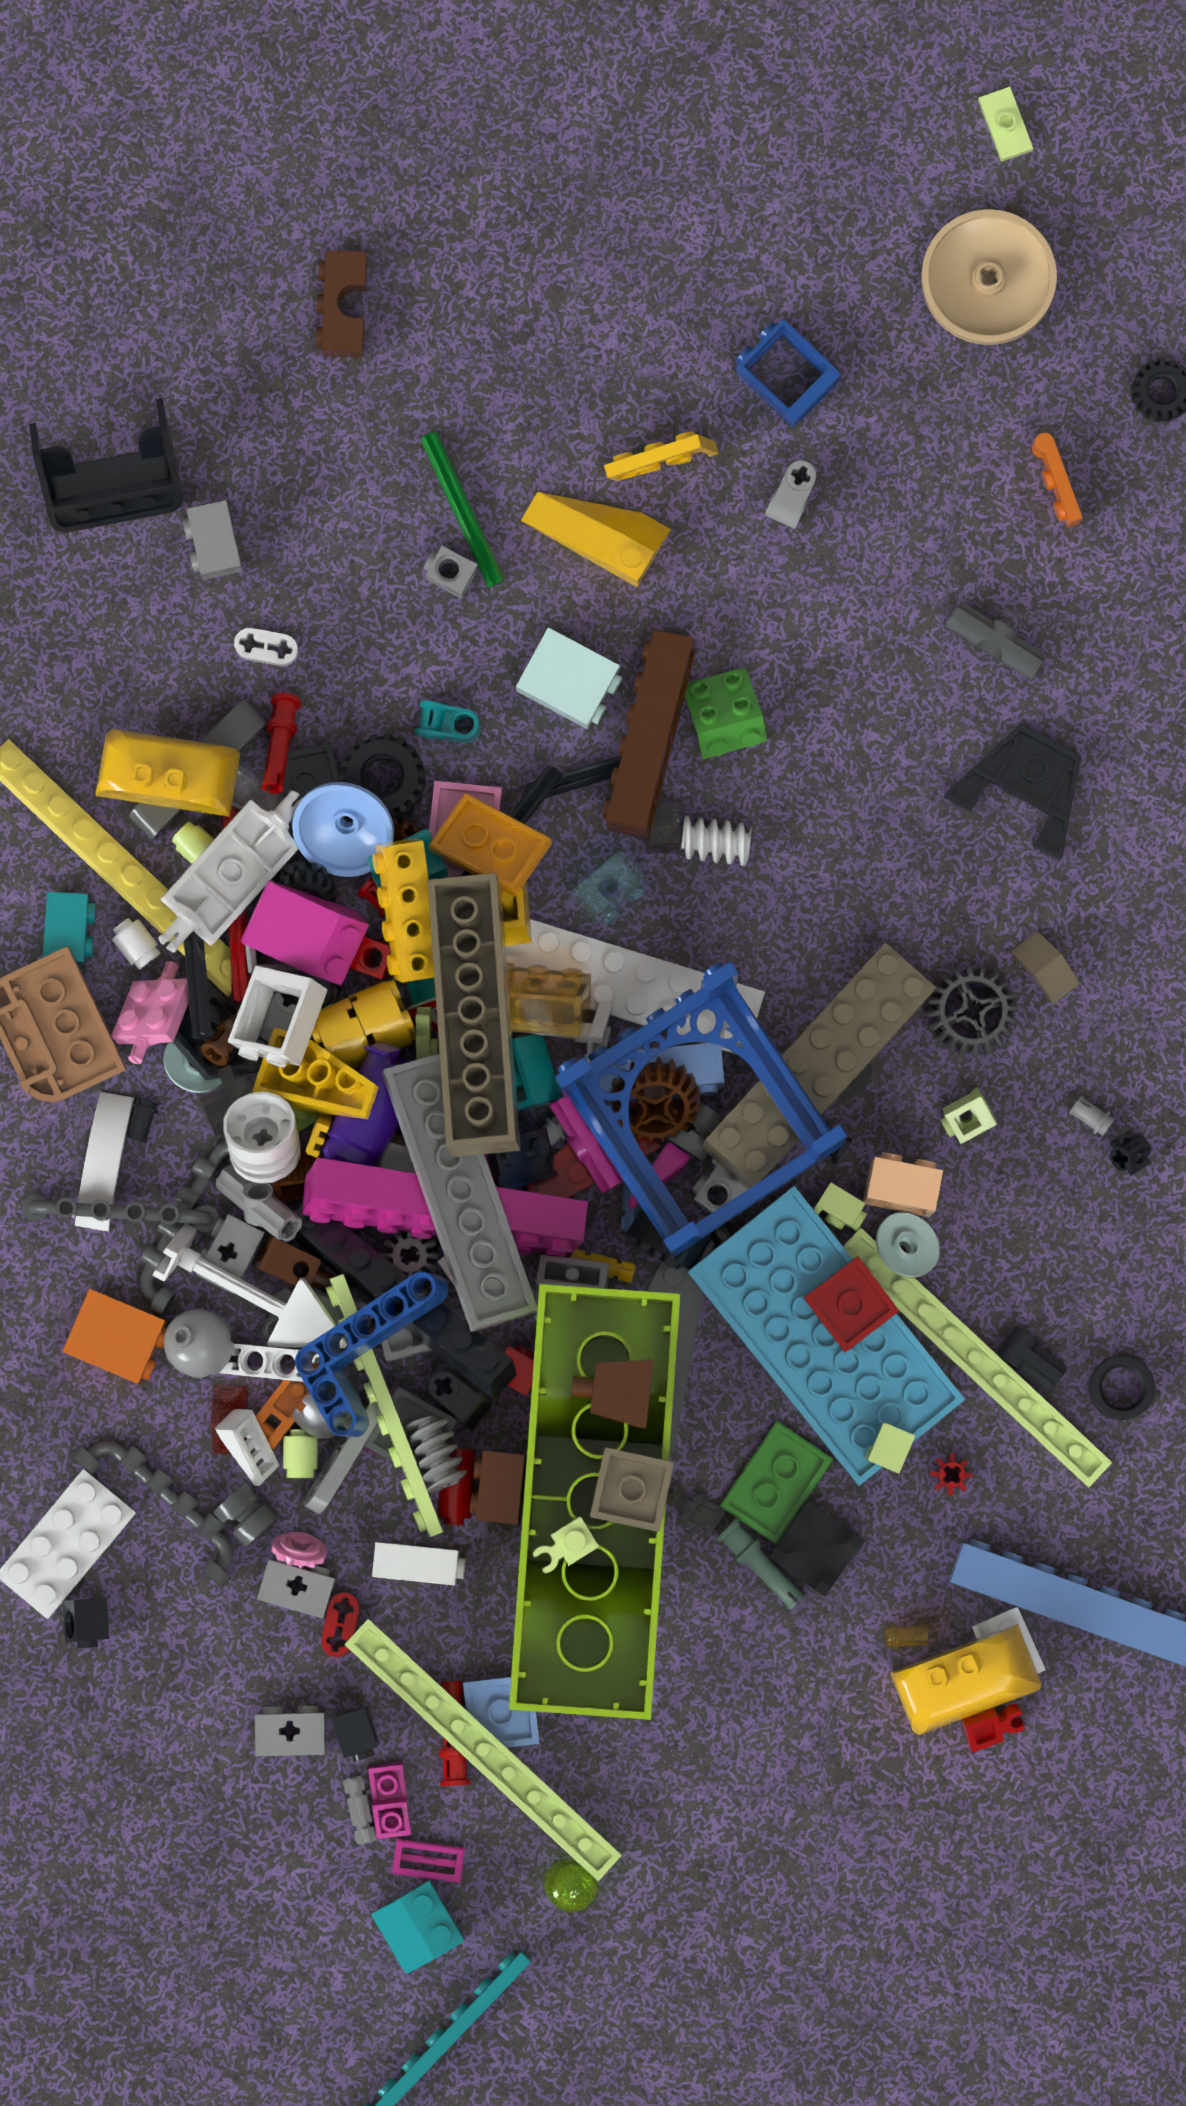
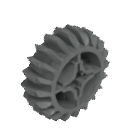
(944, 1022)

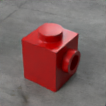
(524, 1366)

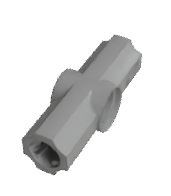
(259, 1204)

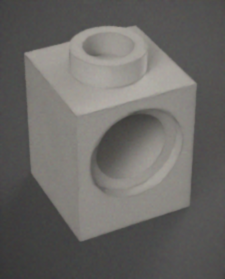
(460, 583)

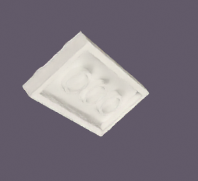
(66, 1544)

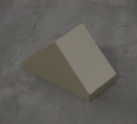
(1046, 967)

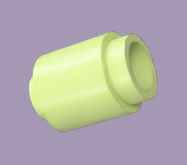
(191, 841)
(300, 1454)

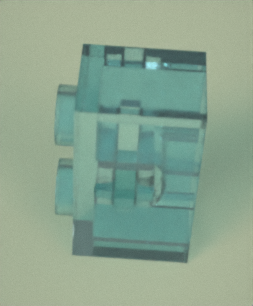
(590, 892)

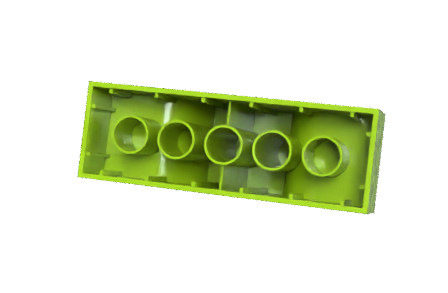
(590, 1625)

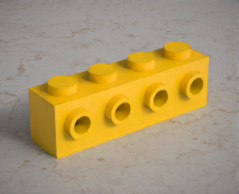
(406, 908)

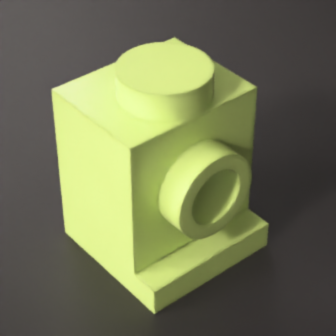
(979, 1122)
(841, 1208)

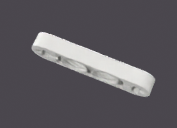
(270, 1366)

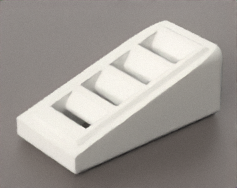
(233, 1430)

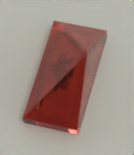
(224, 1401)

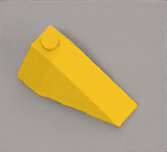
(606, 535)
(318, 1084)

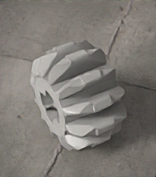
(407, 1244)

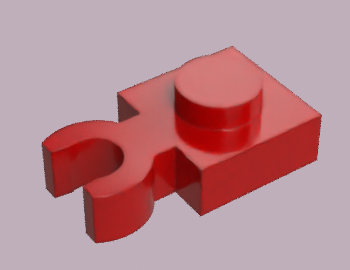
(988, 1727)

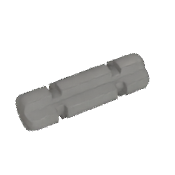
(359, 1810)

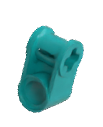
(444, 722)

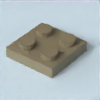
(632, 1489)

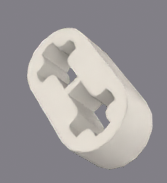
(265, 655)

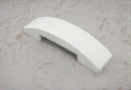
(104, 1154)

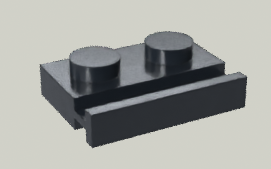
(524, 1166)

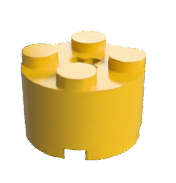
(381, 1015)
(341, 1033)

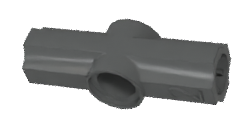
(996, 640)

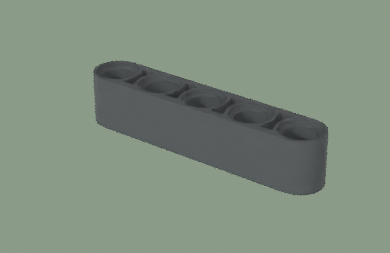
(233, 731)

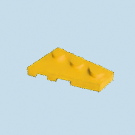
(678, 452)

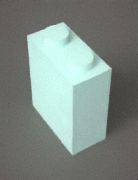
(569, 679)

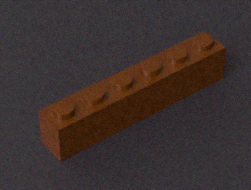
(650, 734)

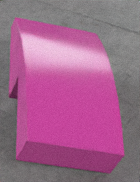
(389, 1799)

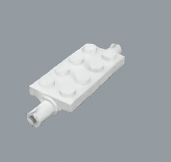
(230, 872)

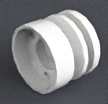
(262, 1137)

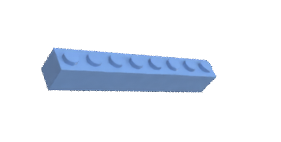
(1071, 1601)

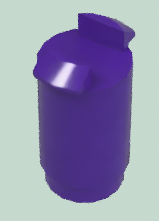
(366, 1139)

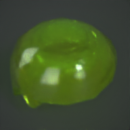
(569, 1886)

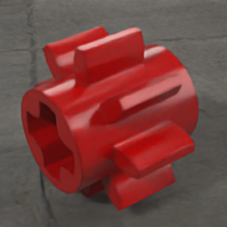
(961, 1475)

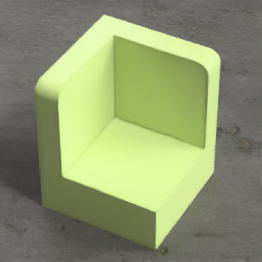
(890, 1448)

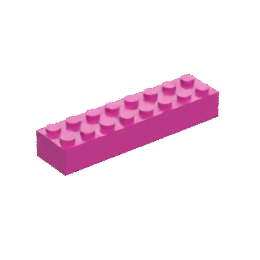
(396, 1202)

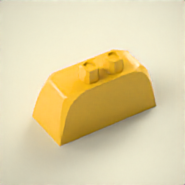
(168, 772)
(966, 1680)

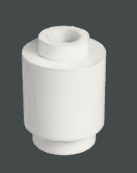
(135, 943)

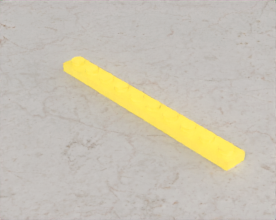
(101, 852)

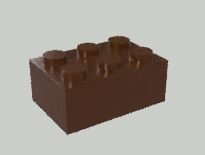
(499, 1487)

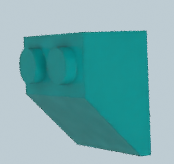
(533, 1073)
(418, 1926)

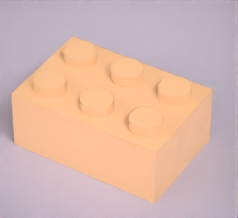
(903, 1185)

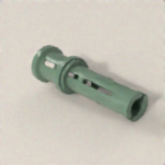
(748, 1551)

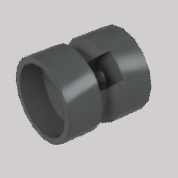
(692, 1140)
(245, 1515)

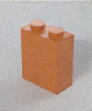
(116, 1337)

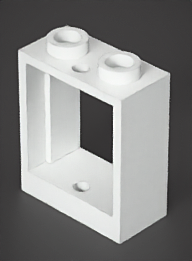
(254, 1009)
(417, 1564)

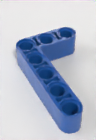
(359, 1342)

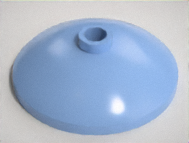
(330, 839)

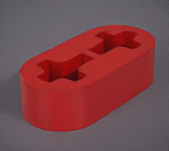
(331, 1623)

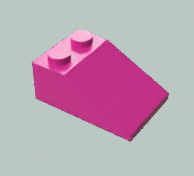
(305, 932)

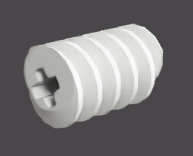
(716, 841)

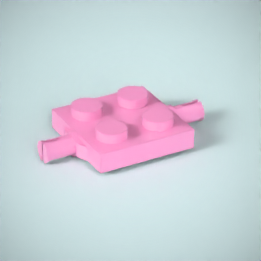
(152, 1012)

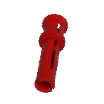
(281, 730)
(453, 1761)

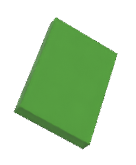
(776, 1482)

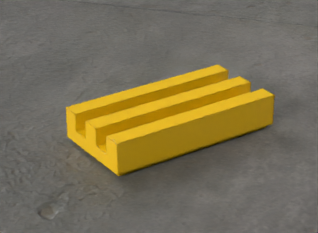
(318, 1134)

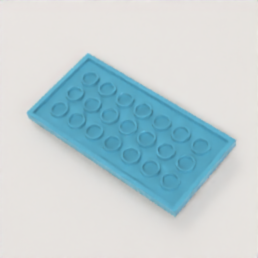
(844, 1397)

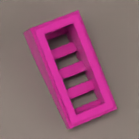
(667, 1166)

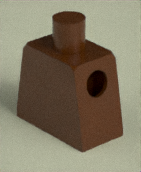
(279, 1259)
(618, 1391)

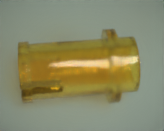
(905, 1636)

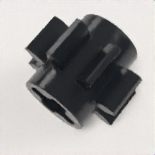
(1130, 1152)

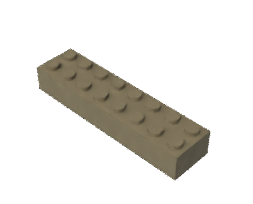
(473, 1015)
(823, 1061)

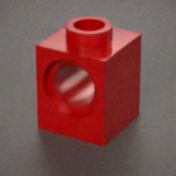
(363, 962)

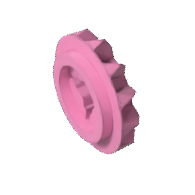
(299, 1549)

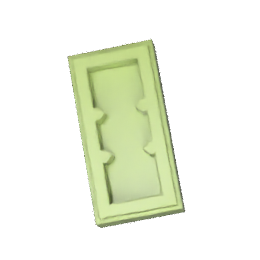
(1005, 124)

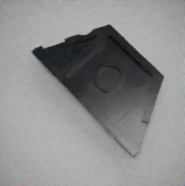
(191, 1048)

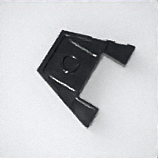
(1032, 771)

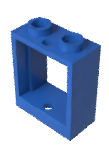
(817, 391)

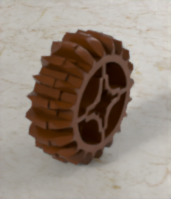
(654, 1111)

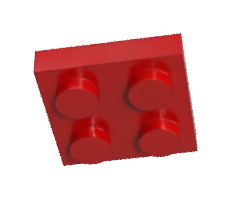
(851, 1304)

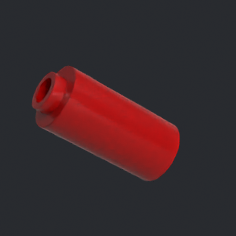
(456, 1500)

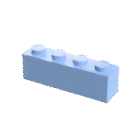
(700, 1059)

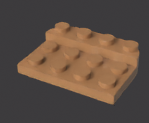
(55, 1029)

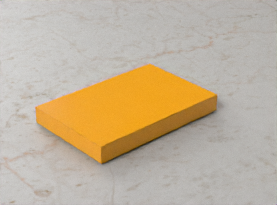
(490, 842)

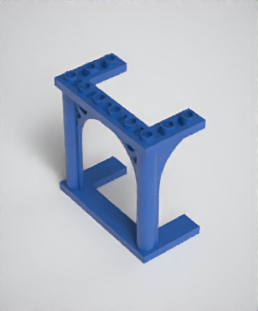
(720, 995)

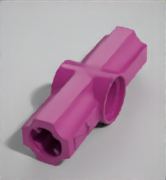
(586, 1145)

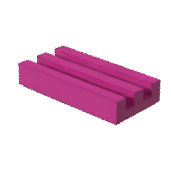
(458, 1864)

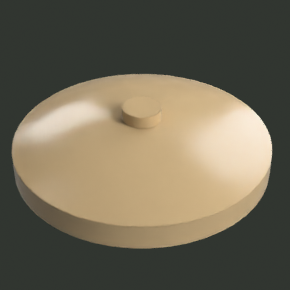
(988, 277)

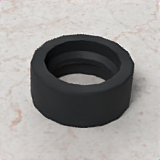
(1142, 1372)

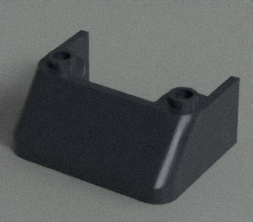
(111, 487)

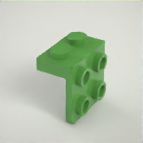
(725, 713)

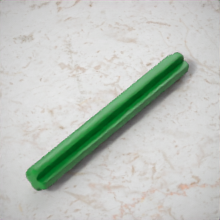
(462, 509)

